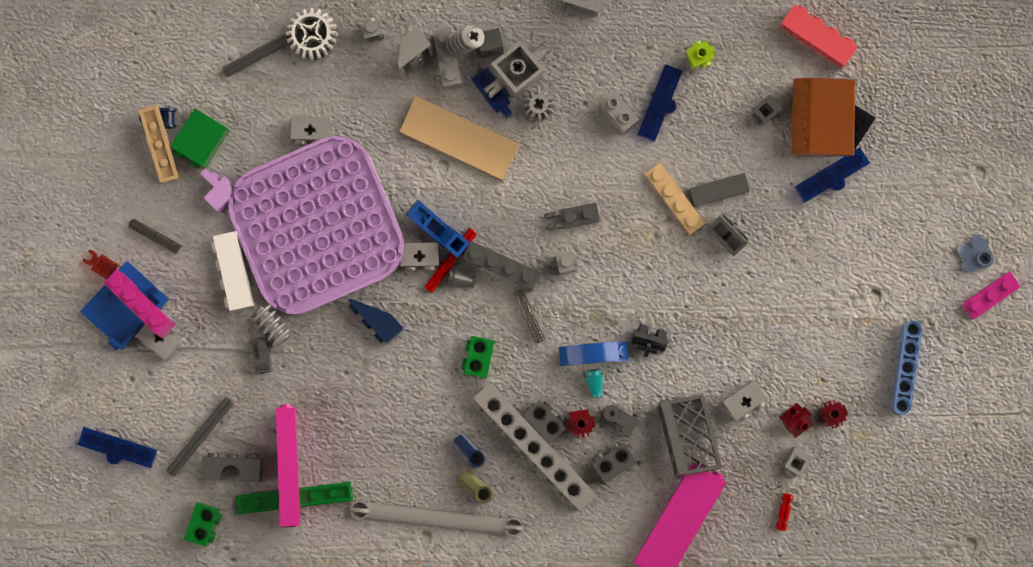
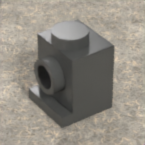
(770, 106)

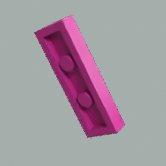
(990, 295)

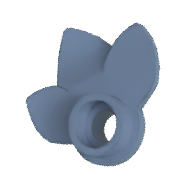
(972, 252)

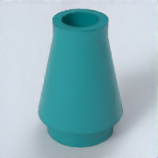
(595, 382)

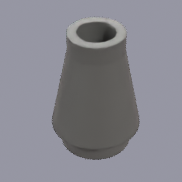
(460, 279)

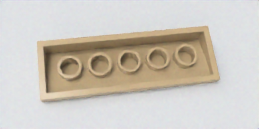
(459, 138)

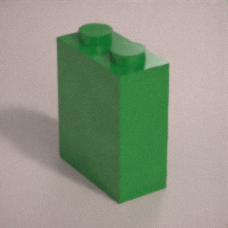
(199, 139)

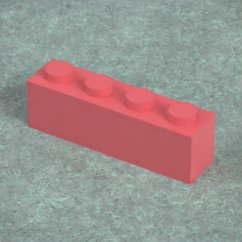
(818, 36)

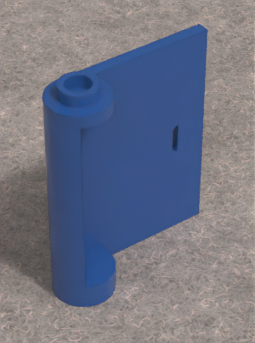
(114, 317)

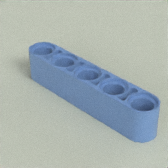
(912, 360)

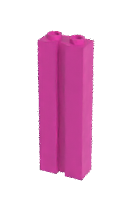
(288, 466)
(680, 519)

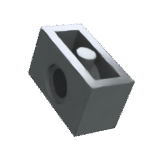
(492, 44)

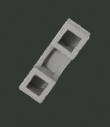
(447, 62)

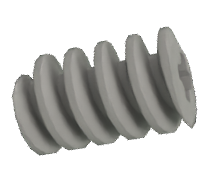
(465, 40)
(271, 326)

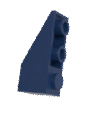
(382, 322)

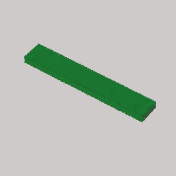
(308, 497)

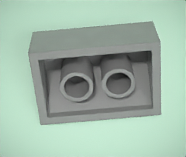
(413, 52)

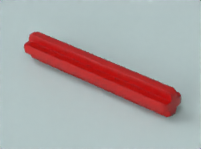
(447, 264)

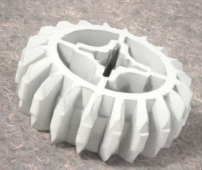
(315, 27)

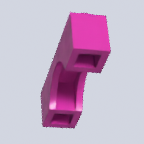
(139, 303)

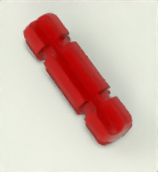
(784, 512)

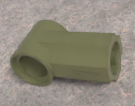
(474, 486)

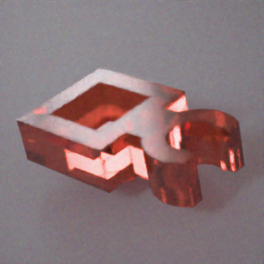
(102, 265)

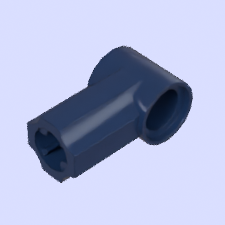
(468, 449)

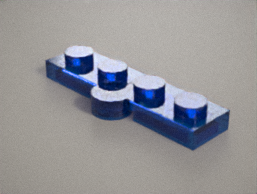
(660, 103)
(832, 176)
(117, 448)

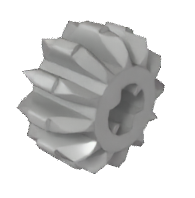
(531, 103)

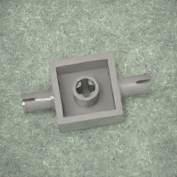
(518, 58)

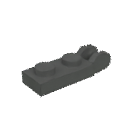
(574, 216)

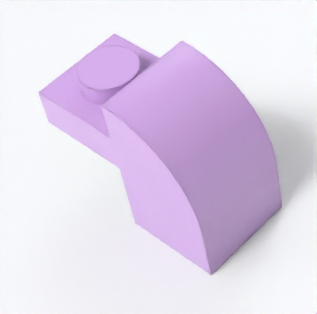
(221, 192)

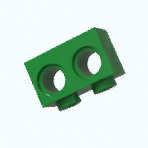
(484, 357)
(197, 522)

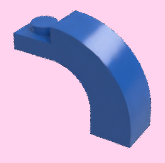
(437, 229)
(593, 353)

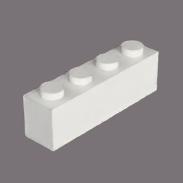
(233, 272)

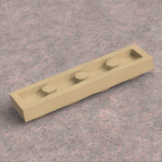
(158, 143)
(674, 199)

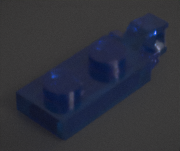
(499, 101)

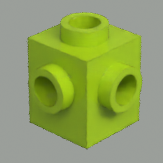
(697, 61)

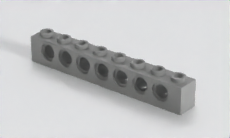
(490, 393)

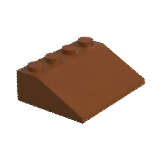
(823, 117)

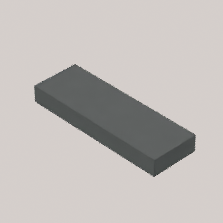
(719, 189)

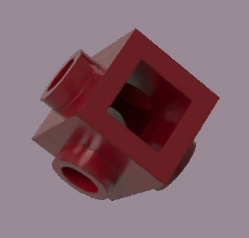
(582, 415)
(826, 417)
(796, 420)

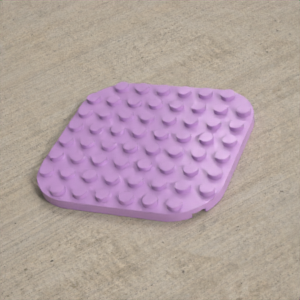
(316, 225)

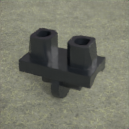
(648, 342)

